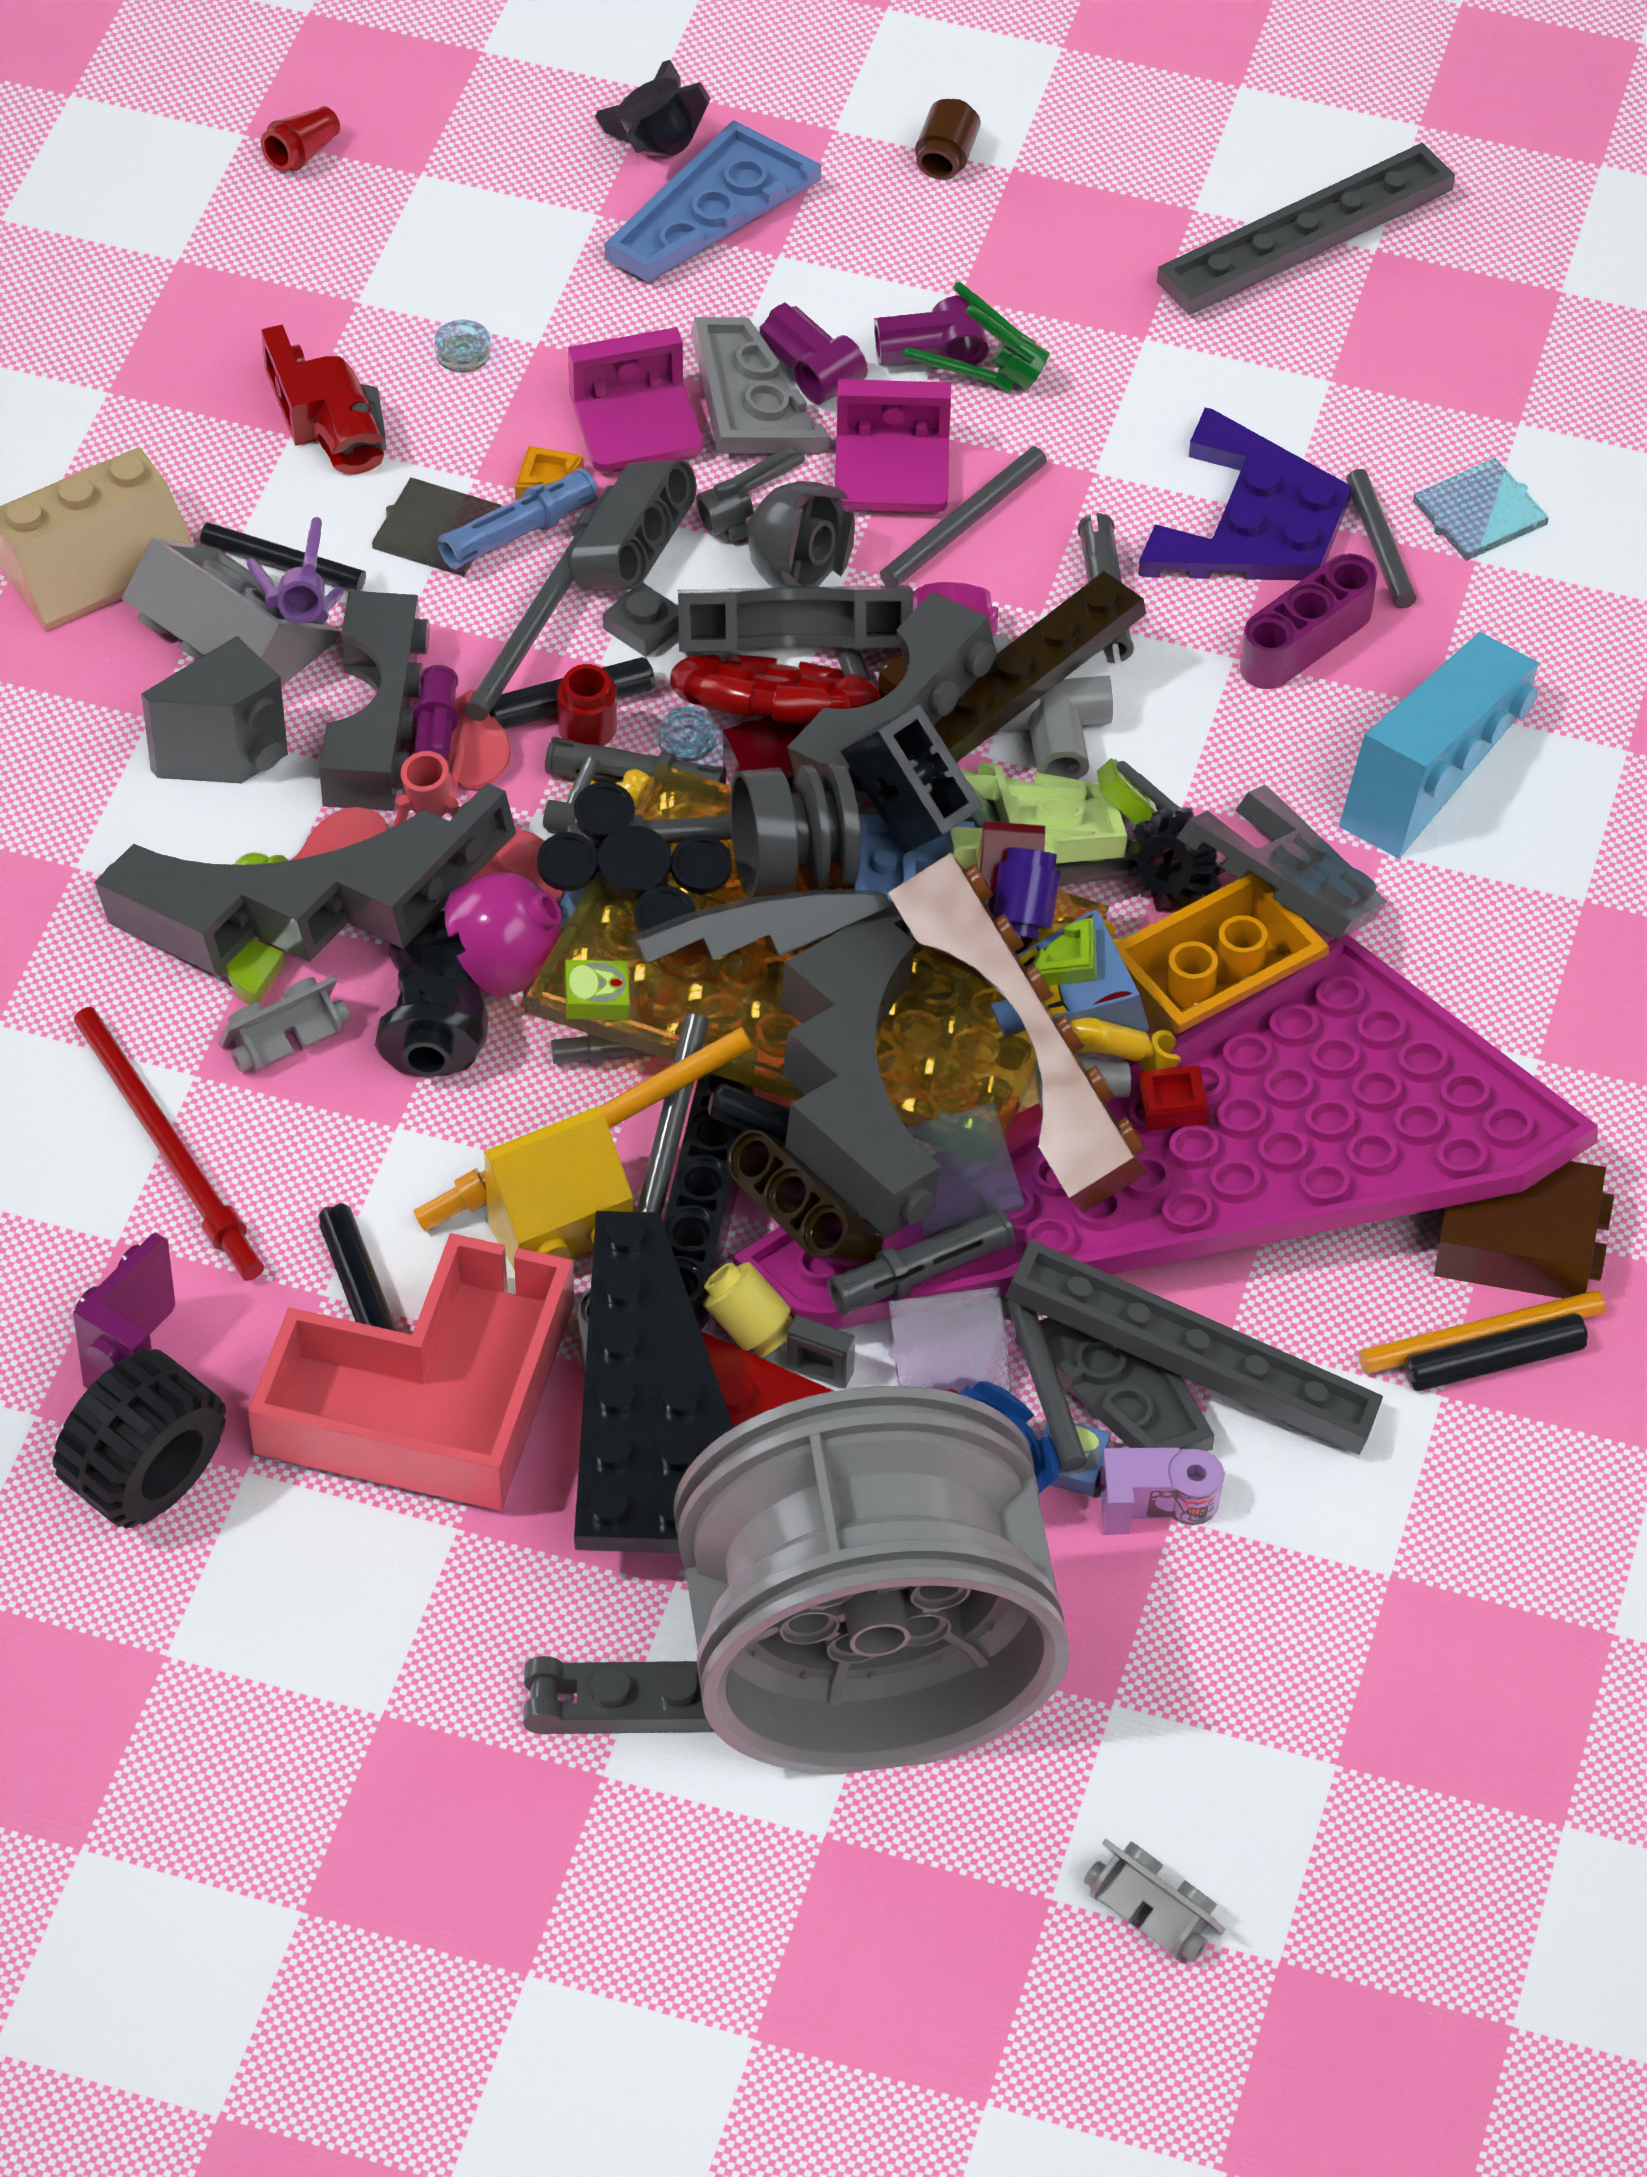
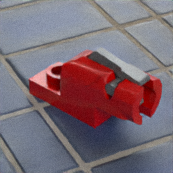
(325, 404)

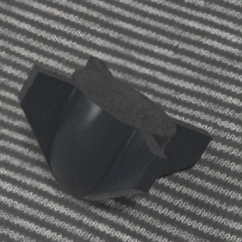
(657, 115)

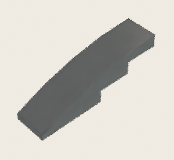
(781, 919)

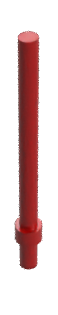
(220, 1221)

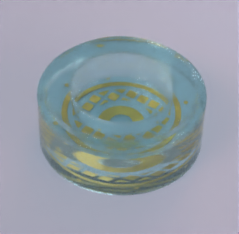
(462, 346)

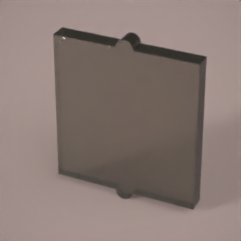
(421, 517)

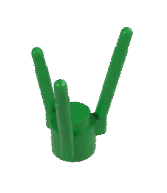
(1017, 355)

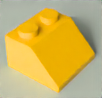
(551, 1185)

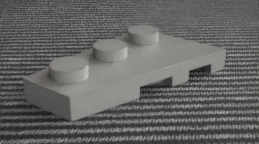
(747, 395)

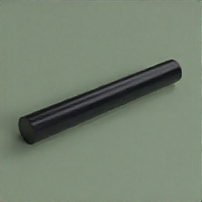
(280, 555)

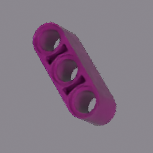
(1308, 621)

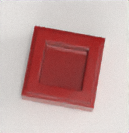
(1173, 1097)

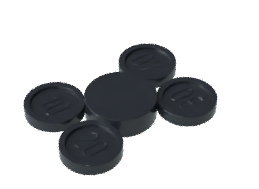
(632, 859)

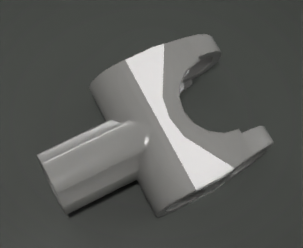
(1061, 712)

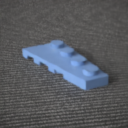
(710, 198)

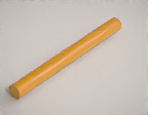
(1394, 1353)

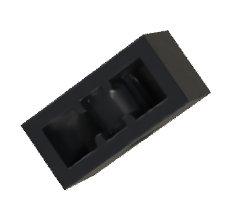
(911, 778)

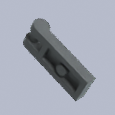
(613, 1697)

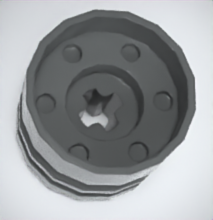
(807, 828)

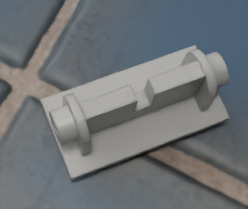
(262, 1031)
(1176, 1915)

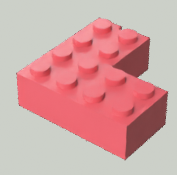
(427, 1407)

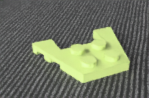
(1075, 816)

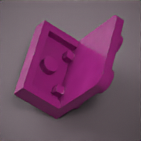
(124, 1308)

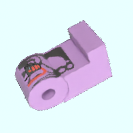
(1158, 1485)

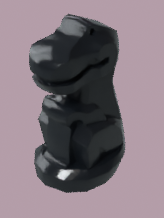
(439, 1008)

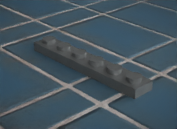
(1305, 228)
(1194, 1347)

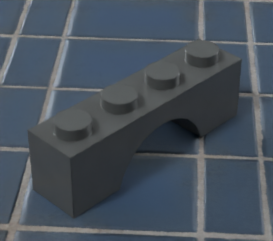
(792, 617)
(943, 656)
(365, 750)

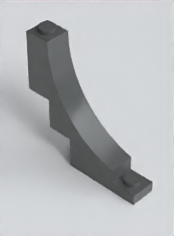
(379, 885)
(845, 1120)

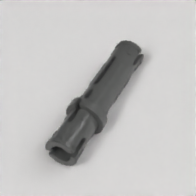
(1100, 556)
(567, 757)
(897, 1271)

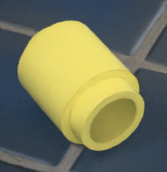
(748, 1308)

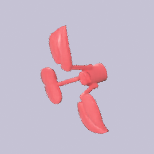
(476, 757)

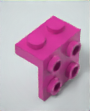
(633, 399)
(893, 444)

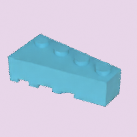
(1435, 741)

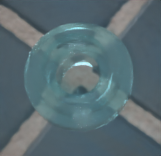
(687, 734)

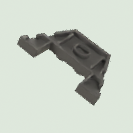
(1297, 863)

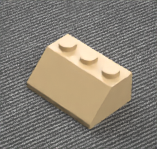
(85, 535)

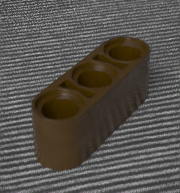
(802, 1202)

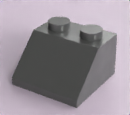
(216, 718)

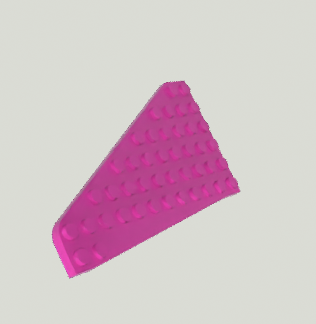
(1325, 1112)

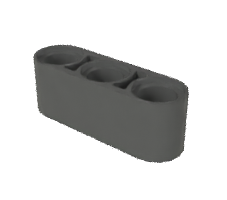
(633, 525)

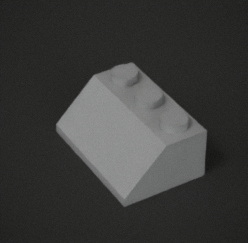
(211, 600)

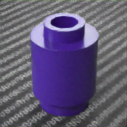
(1027, 890)

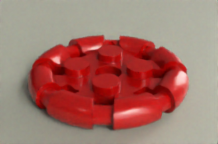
(761, 686)

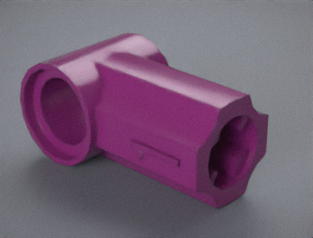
(942, 332)
(812, 352)

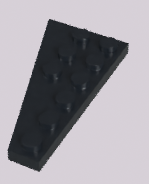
(646, 1390)

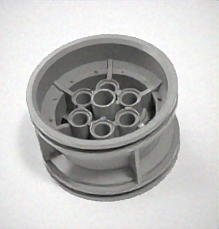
(869, 1580)

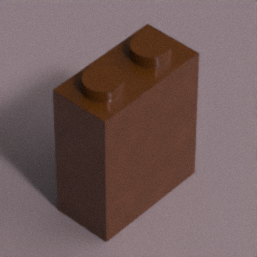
(1531, 1238)

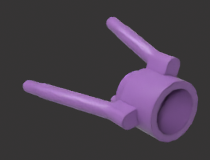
(301, 589)

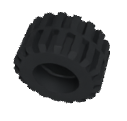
(139, 1438)

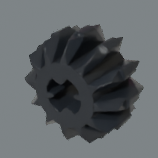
(1160, 867)

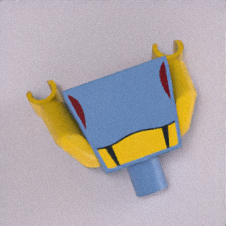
(1103, 1011)

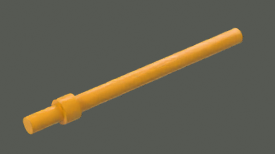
(471, 1187)

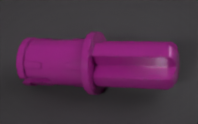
(436, 711)

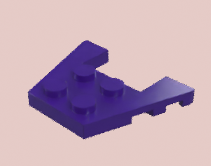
(1274, 521)

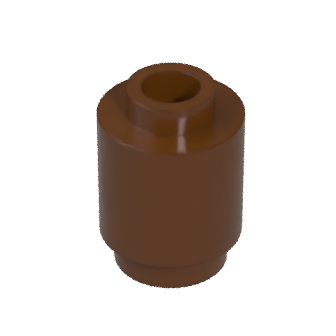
(947, 138)

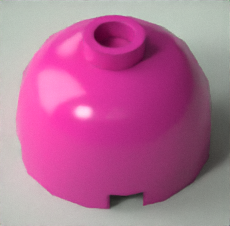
(505, 929)

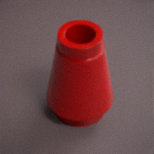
(298, 138)

